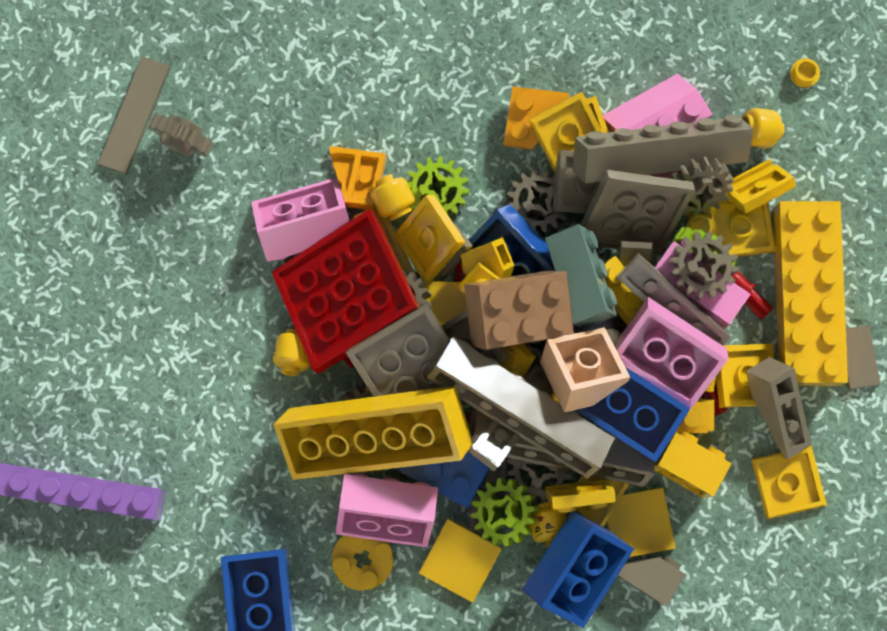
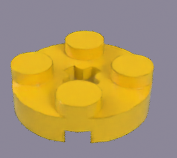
(368, 576)

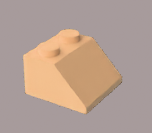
(583, 368)

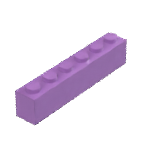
(82, 492)

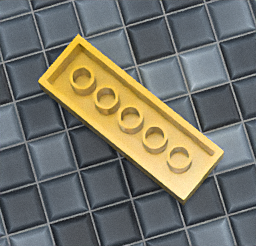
(810, 291)
(374, 433)

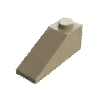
(780, 404)

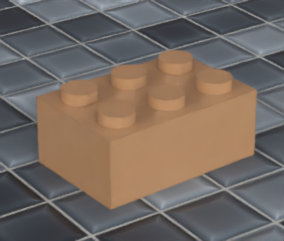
(518, 309)

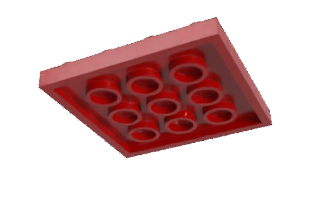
(344, 290)

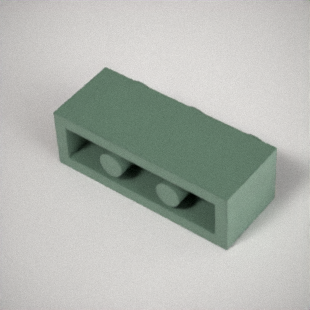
(589, 295)

